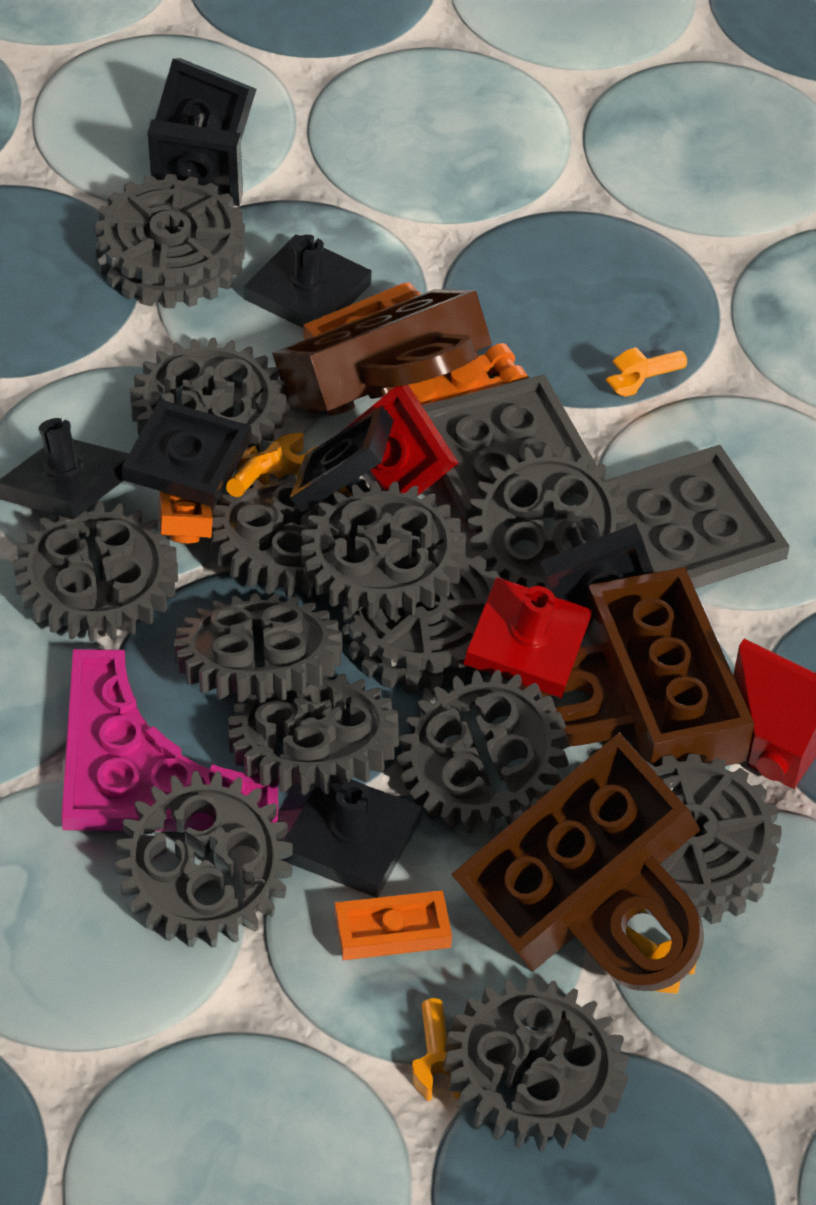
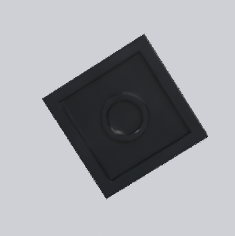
(198, 90)
(197, 152)
(306, 281)
(186, 453)
(344, 460)
(63, 474)
(595, 560)
(352, 835)

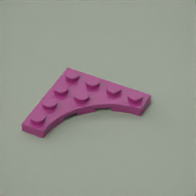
(119, 758)

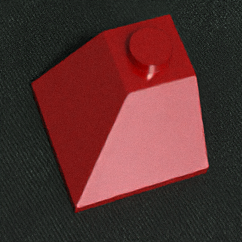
(783, 712)

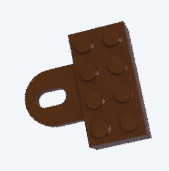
(384, 351)
(656, 674)
(590, 864)

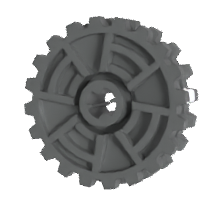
(170, 241)
(423, 647)
(735, 838)

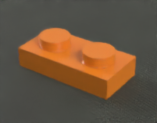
(183, 518)
(392, 925)

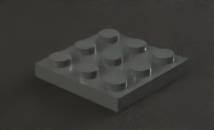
(500, 422)
(701, 517)

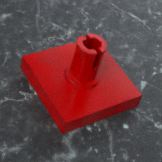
(414, 448)
(528, 636)

